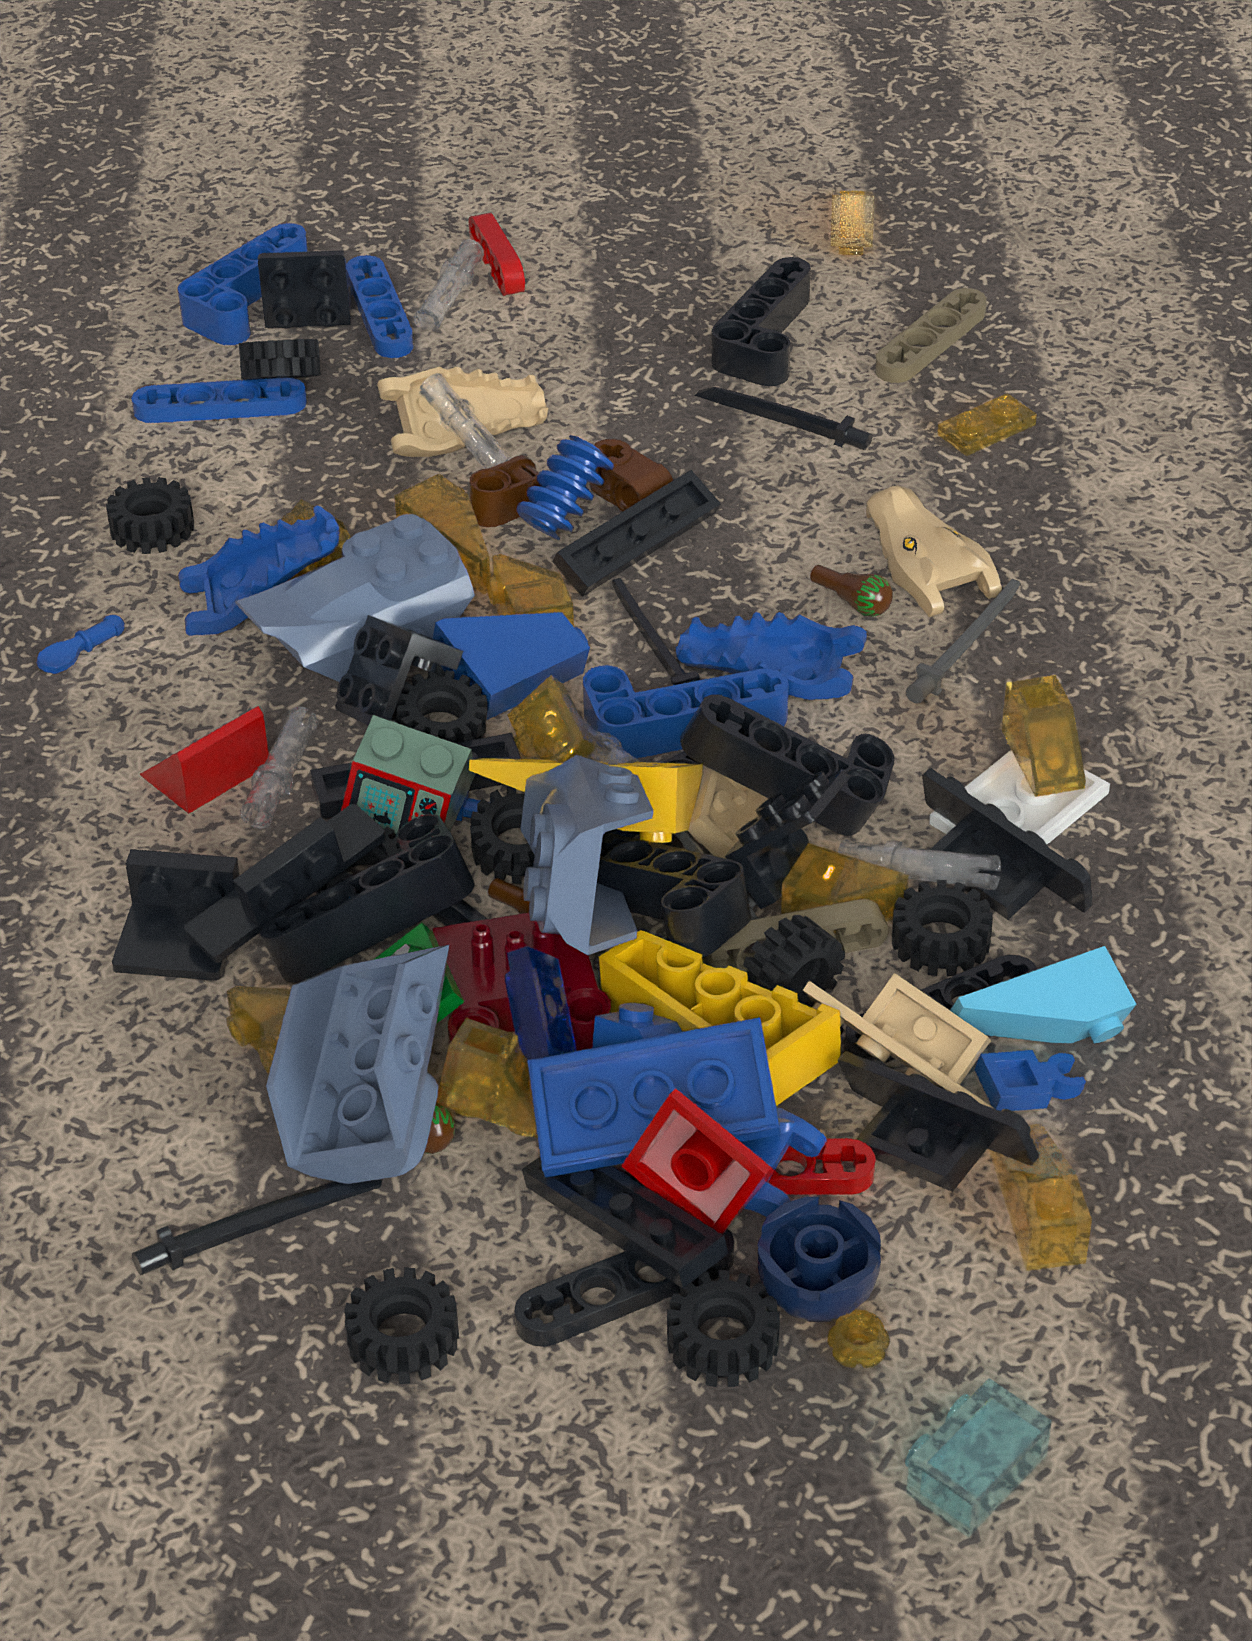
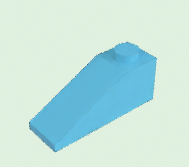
(1054, 1003)

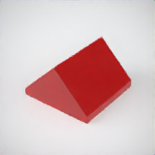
(212, 762)
(696, 1163)

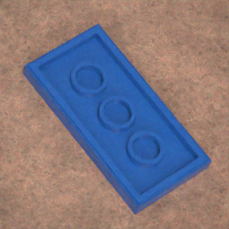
(603, 1098)

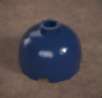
(818, 1258)

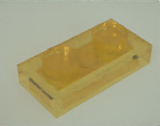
(987, 424)

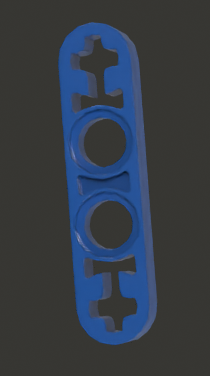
(379, 306)
(155, 404)

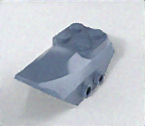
(388, 572)
(565, 826)
(354, 1067)

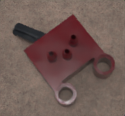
(480, 963)

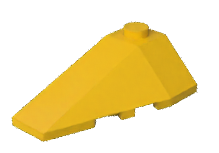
(669, 787)

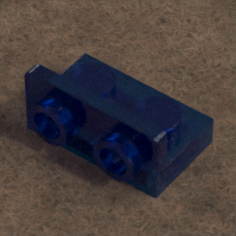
(538, 1004)

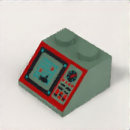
(407, 775)

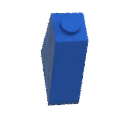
(514, 653)

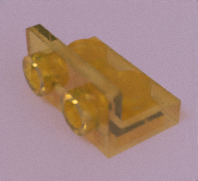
(550, 725)

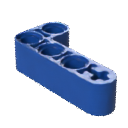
(219, 295)
(655, 718)

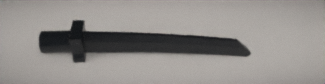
(840, 432)
(670, 664)
(173, 1249)

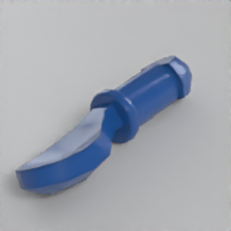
(65, 653)

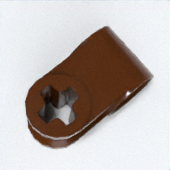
(631, 477)
(500, 489)

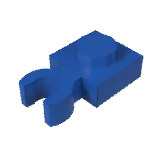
(1022, 1083)

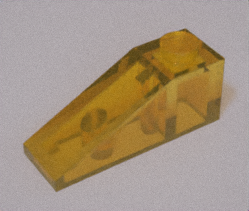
(852, 221)
(452, 515)
(1045, 1205)

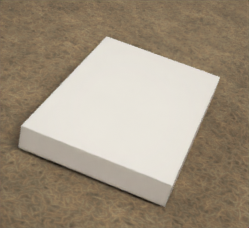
(1045, 815)

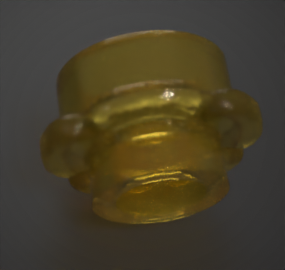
(858, 1326)

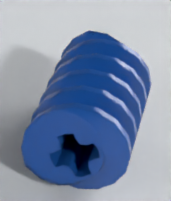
(563, 486)

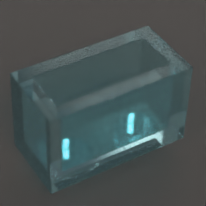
(977, 1456)

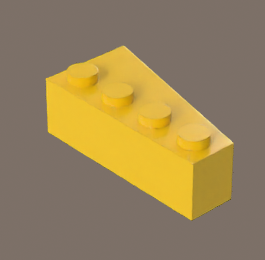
(682, 988)

